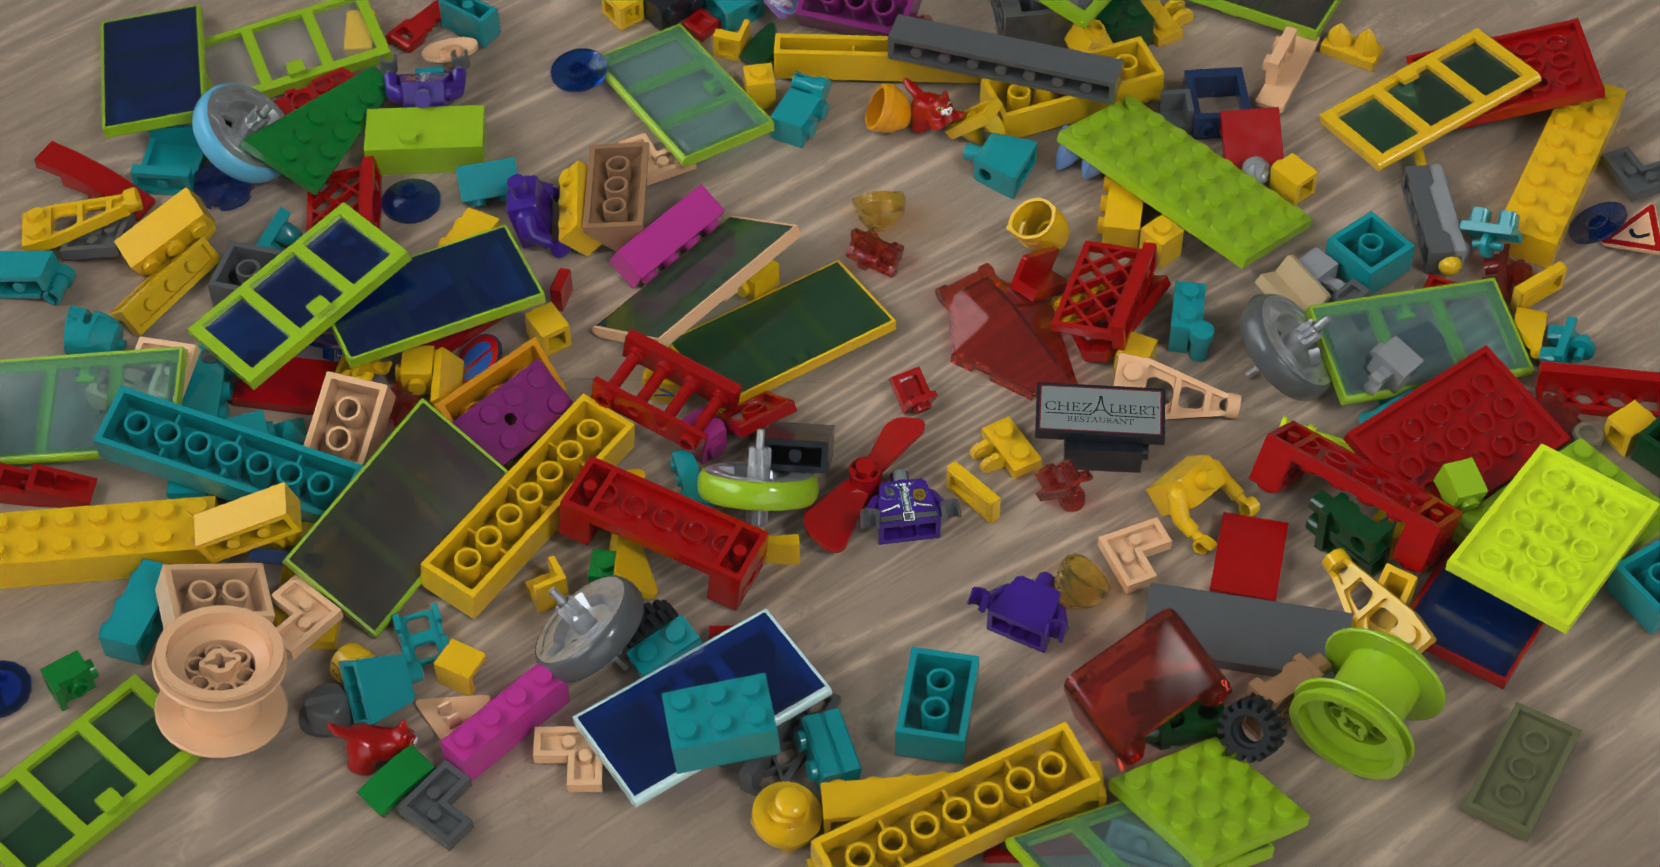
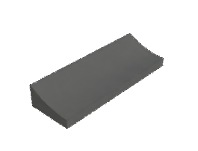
(1248, 631)

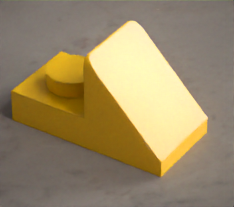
(1401, 585)

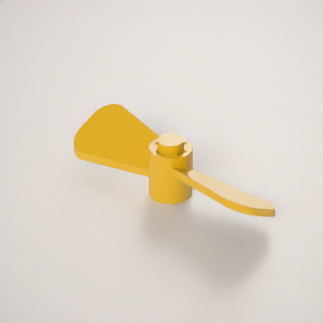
(632, 561)

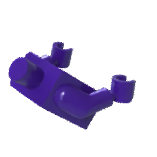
(531, 212)
(1024, 610)

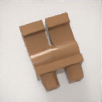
(1282, 687)

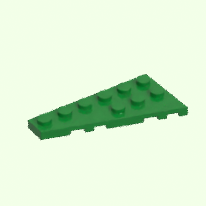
(320, 133)

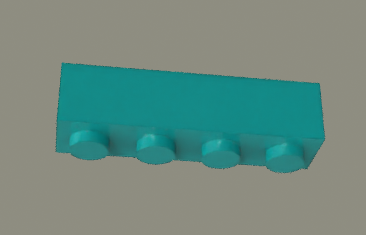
(687, 474)

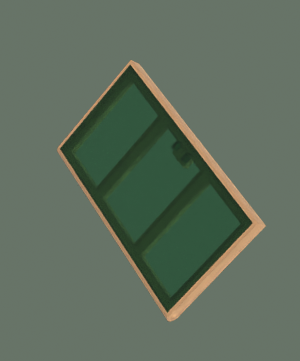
(699, 280)

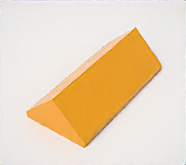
(492, 378)

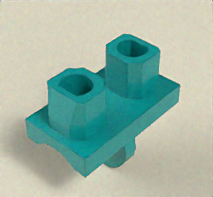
(1488, 234)
(1569, 343)

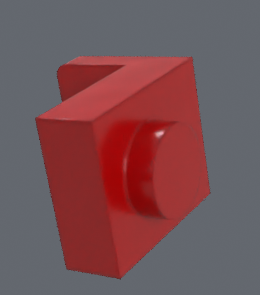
(912, 391)

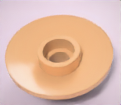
(441, 50)

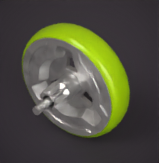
(755, 486)

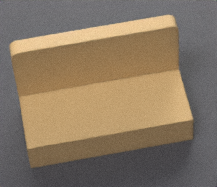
(1294, 283)

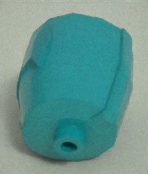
(92, 332)

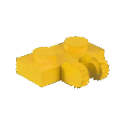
(1168, 28)
(1006, 449)

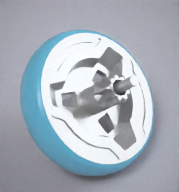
(248, 113)

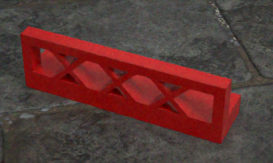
(1101, 350)
(1599, 385)

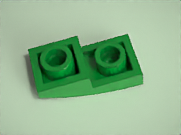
(395, 780)

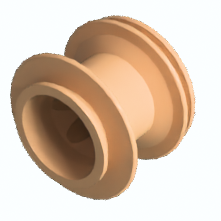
(220, 681)

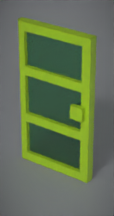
(87, 780)

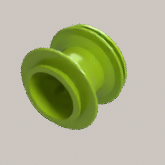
(1362, 711)

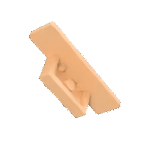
(1285, 68)

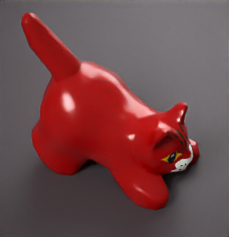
(930, 109)
(372, 744)

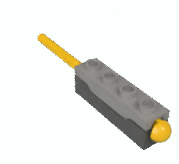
(1434, 217)

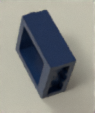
(1209, 84)

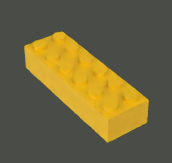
(1034, 110)

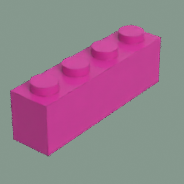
(667, 236)
(505, 721)

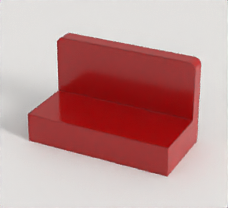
(1035, 275)

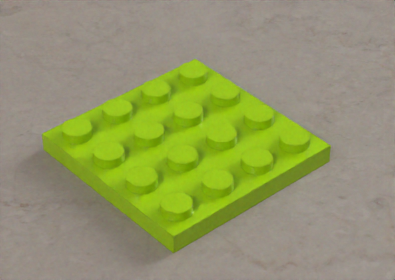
(1208, 803)

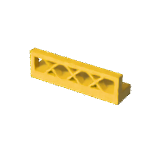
(165, 286)

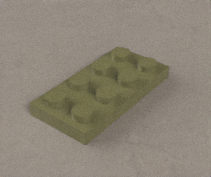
(1521, 771)

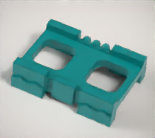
(410, 641)

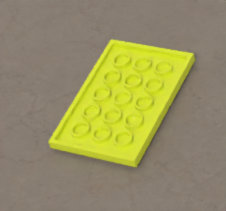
(1552, 538)

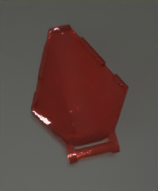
(1004, 333)

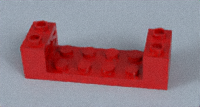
(1299, 450)
(667, 524)

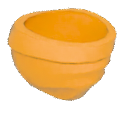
(888, 110)

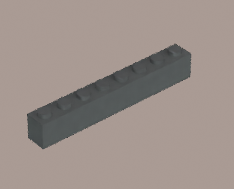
(1005, 59)

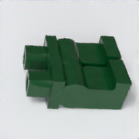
(1343, 525)
(1189, 725)

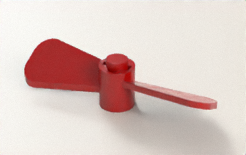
(837, 514)

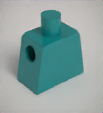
(735, 11)
(1002, 162)
(379, 685)

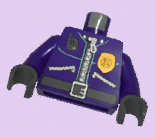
(427, 88)
(907, 510)

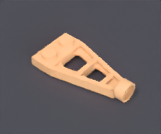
(1136, 370)

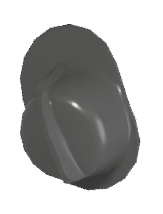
(323, 706)

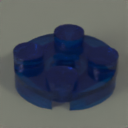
(208, 188)

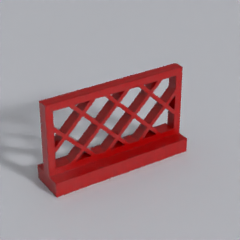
(367, 190)
(1128, 303)

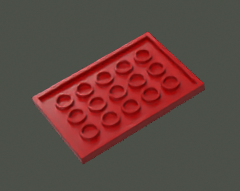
(1561, 59)
(1459, 415)

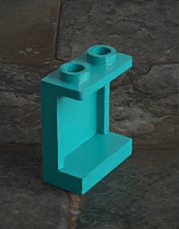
(169, 161)

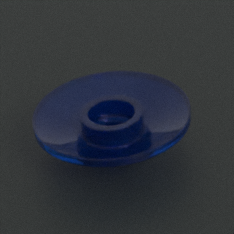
(579, 70)
(411, 201)
(1598, 222)

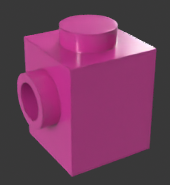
(716, 439)

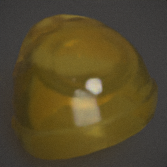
(880, 209)
(1081, 582)

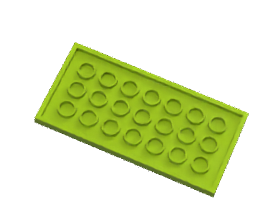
(1185, 181)

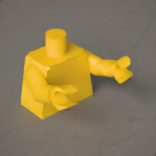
(1188, 486)

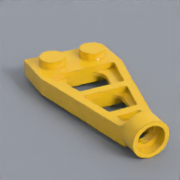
(39, 222)
(1410, 625)

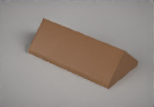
(616, 192)

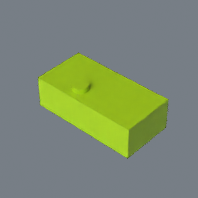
(426, 138)

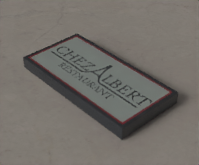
(1100, 413)

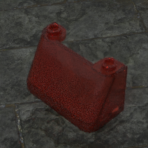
(1143, 685)

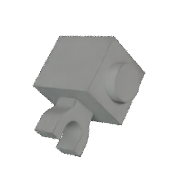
(1323, 269)
(1391, 366)

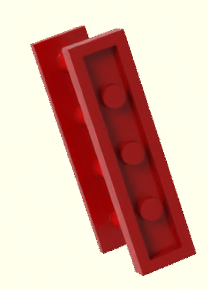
(677, 368)

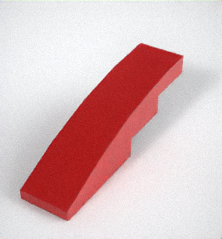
(87, 175)
(45, 487)

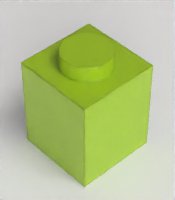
(1461, 484)

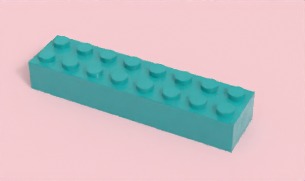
(216, 453)

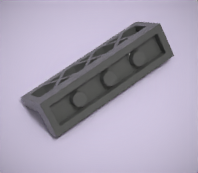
(756, 769)

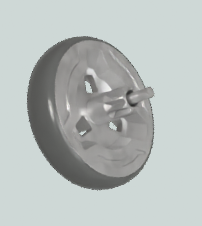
(1285, 347)
(590, 628)

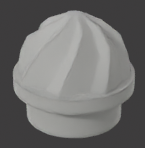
(1257, 168)

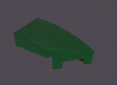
(761, 47)

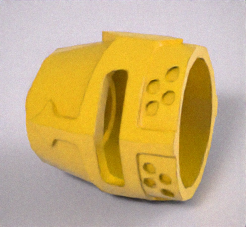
(1041, 225)

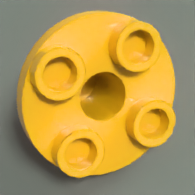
(786, 815)

